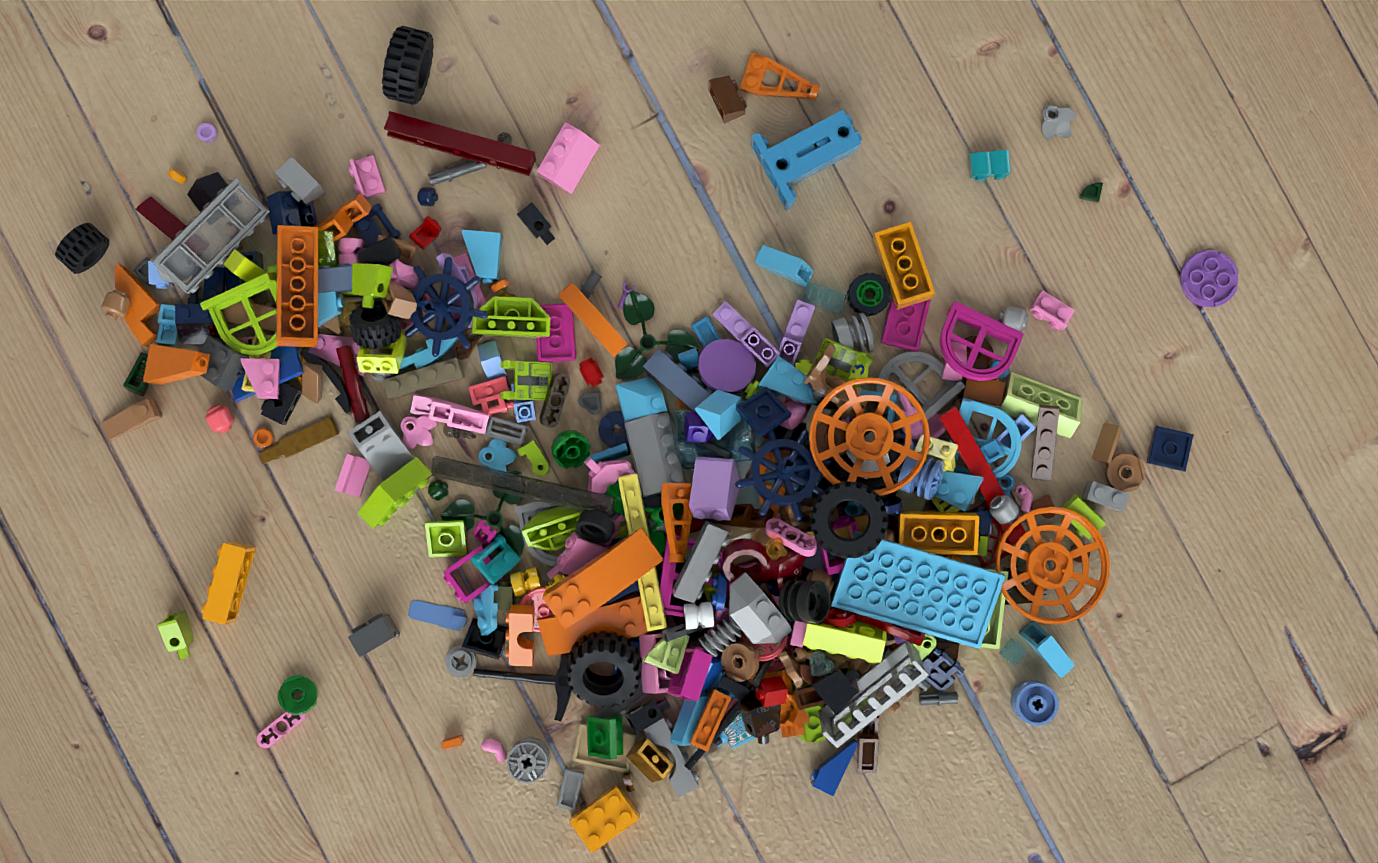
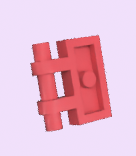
(488, 392)

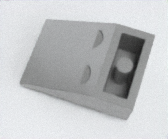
(381, 445)

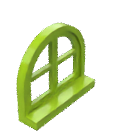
(238, 294)

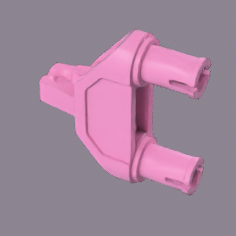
(606, 473)

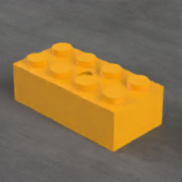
(900, 247)
(956, 534)
(228, 582)

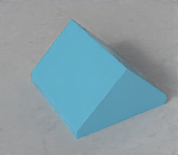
(720, 412)

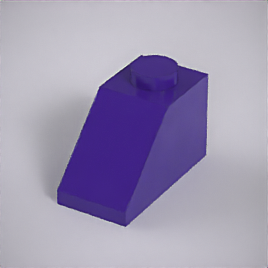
(696, 429)

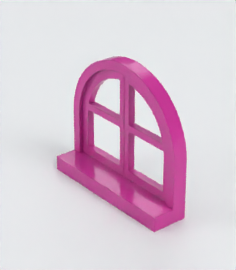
(985, 326)
(668, 575)

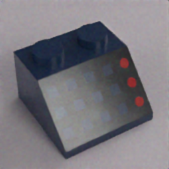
(194, 324)

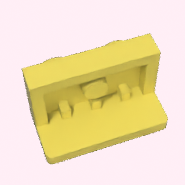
(941, 451)

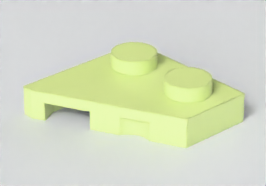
(668, 654)

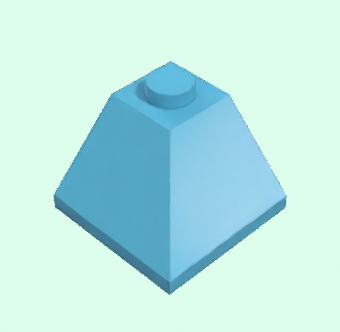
(640, 398)

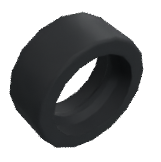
(595, 526)

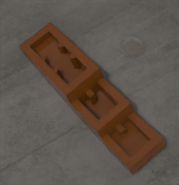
(745, 516)

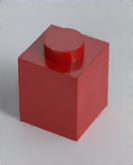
(772, 691)

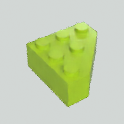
(394, 493)

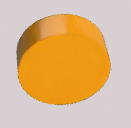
(177, 176)

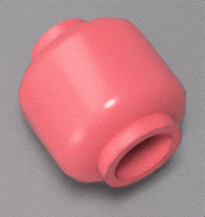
(219, 418)

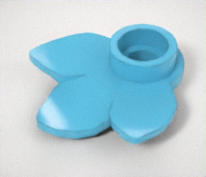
(500, 455)

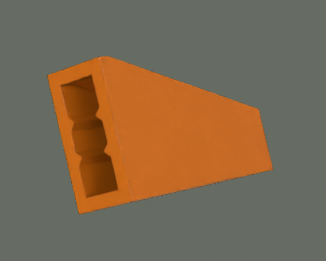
(173, 364)

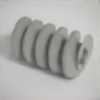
(721, 637)

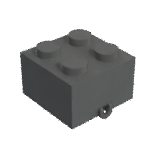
(223, 363)
(370, 636)

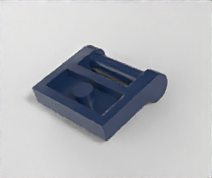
(369, 230)
(212, 287)

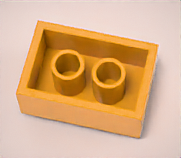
(604, 818)

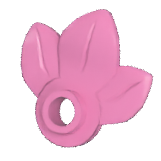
(419, 433)

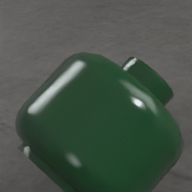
(438, 490)

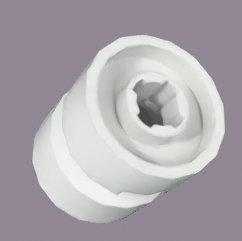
(698, 615)

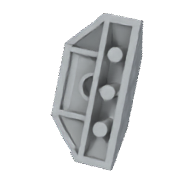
(756, 612)

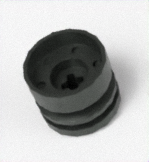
(804, 601)

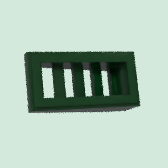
(143, 386)

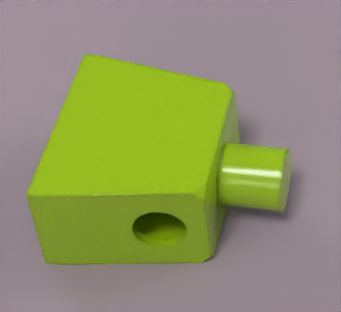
(370, 282)
(177, 633)

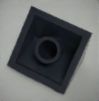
(206, 189)
(486, 645)

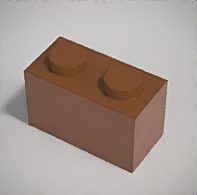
(984, 391)

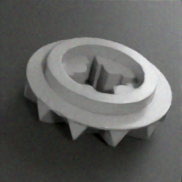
(463, 670)

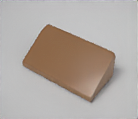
(312, 382)
(1107, 443)

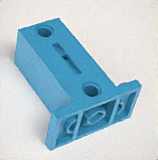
(806, 153)

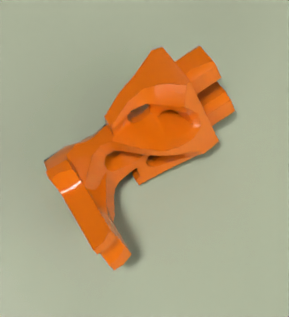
(791, 718)

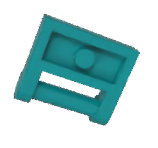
(500, 564)

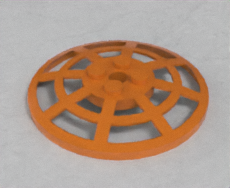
(870, 422)
(1062, 563)

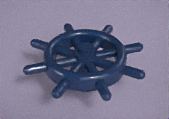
(443, 307)
(783, 473)

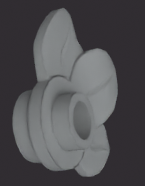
(1059, 124)

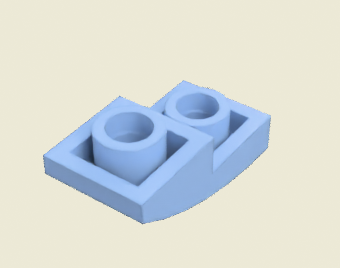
(524, 409)

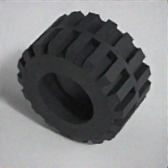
(82, 248)
(374, 326)

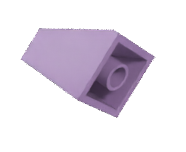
(714, 488)

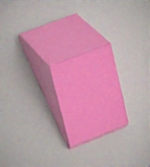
(961, 353)

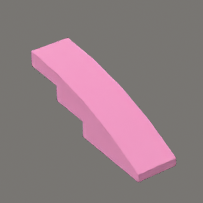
(450, 413)

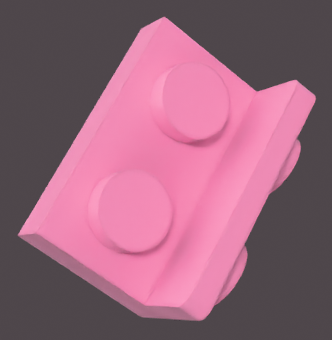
(367, 176)
(1051, 310)

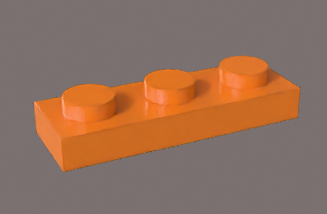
(710, 720)

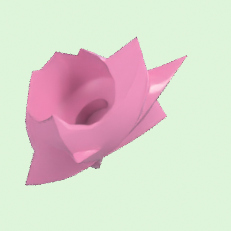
(404, 274)

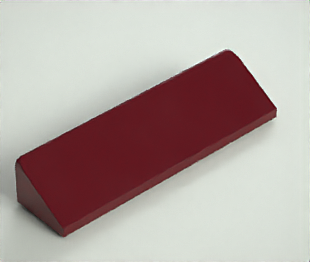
(160, 217)

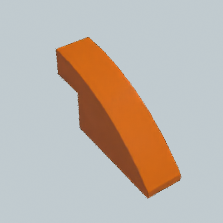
(345, 216)
(142, 305)
(592, 319)

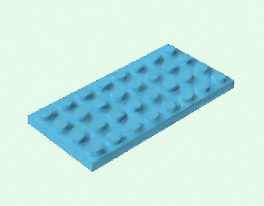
(919, 592)

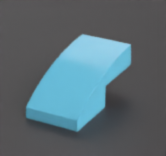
(167, 330)

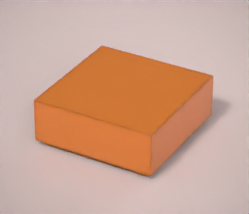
(452, 742)

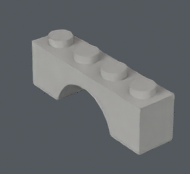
(681, 778)

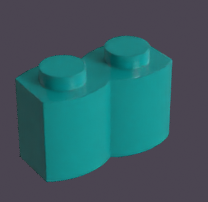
(989, 164)

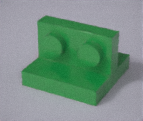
(605, 736)

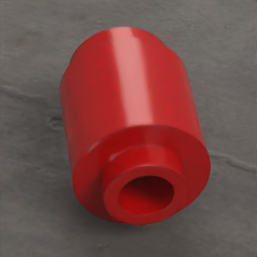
(591, 372)

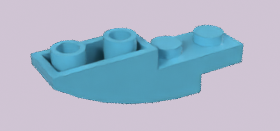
(423, 357)

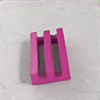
(491, 535)

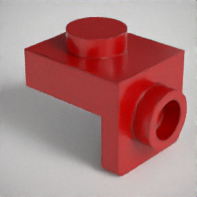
(426, 233)

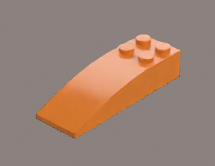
(297, 286)
(602, 578)
(621, 616)

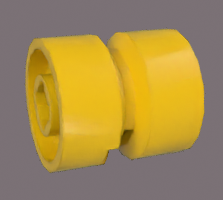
(526, 581)

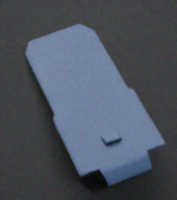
(439, 615)

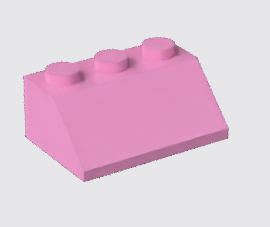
(568, 158)
(654, 679)

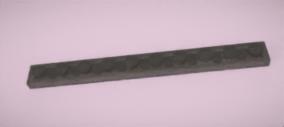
(521, 485)

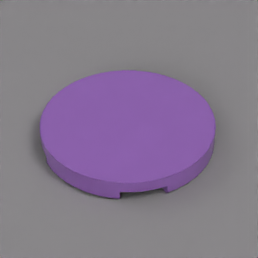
(1209, 278)
(726, 366)

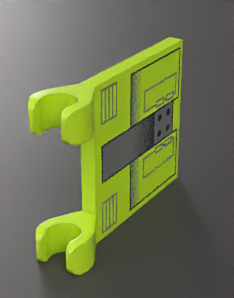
(843, 360)
(530, 380)

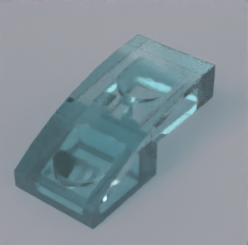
(824, 297)

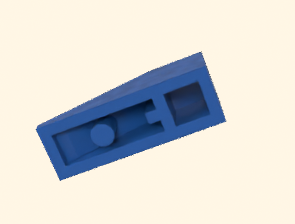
(832, 769)

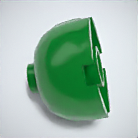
(570, 449)

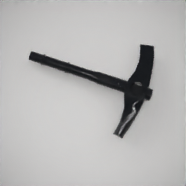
(559, 680)
(742, 695)

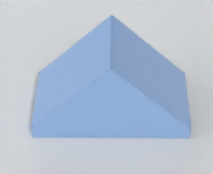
(491, 359)
(1025, 428)

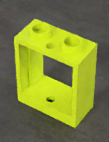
(386, 363)

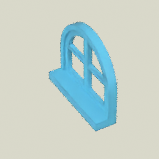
(1013, 453)

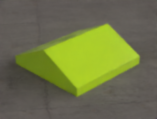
(446, 538)

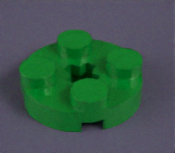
(288, 689)

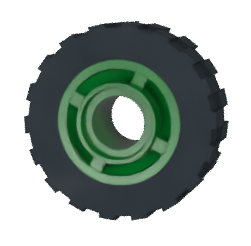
(877, 286)

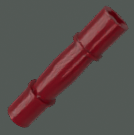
(353, 383)

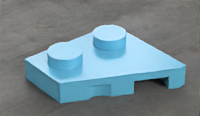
(486, 610)

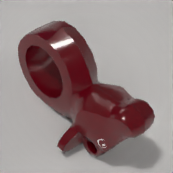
(766, 569)

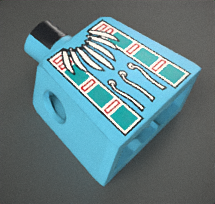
(734, 734)

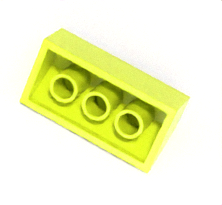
(853, 641)

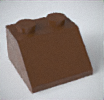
(726, 98)

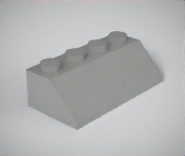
(653, 453)
(699, 562)

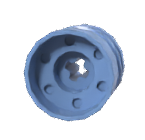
(926, 480)

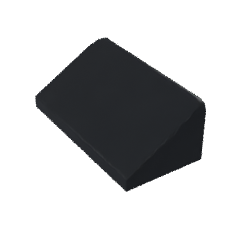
(380, 252)

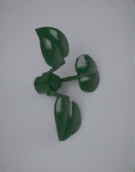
(628, 361)
(463, 510)

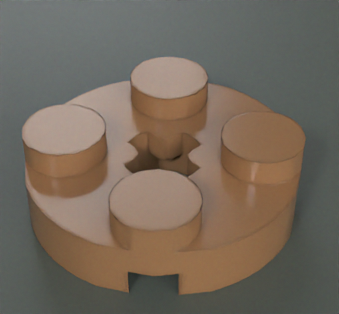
(1131, 463)
(747, 654)

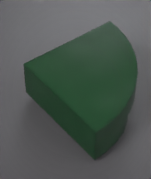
(1092, 192)

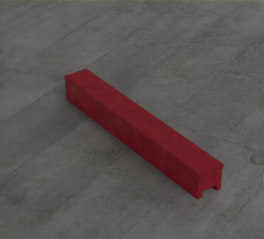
(460, 143)

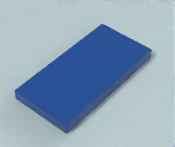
(289, 368)

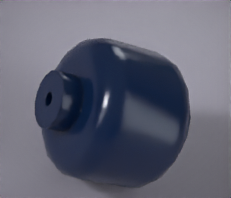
(427, 196)

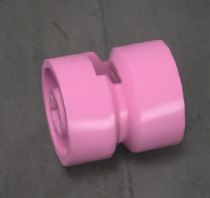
(348, 249)

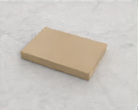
(621, 764)

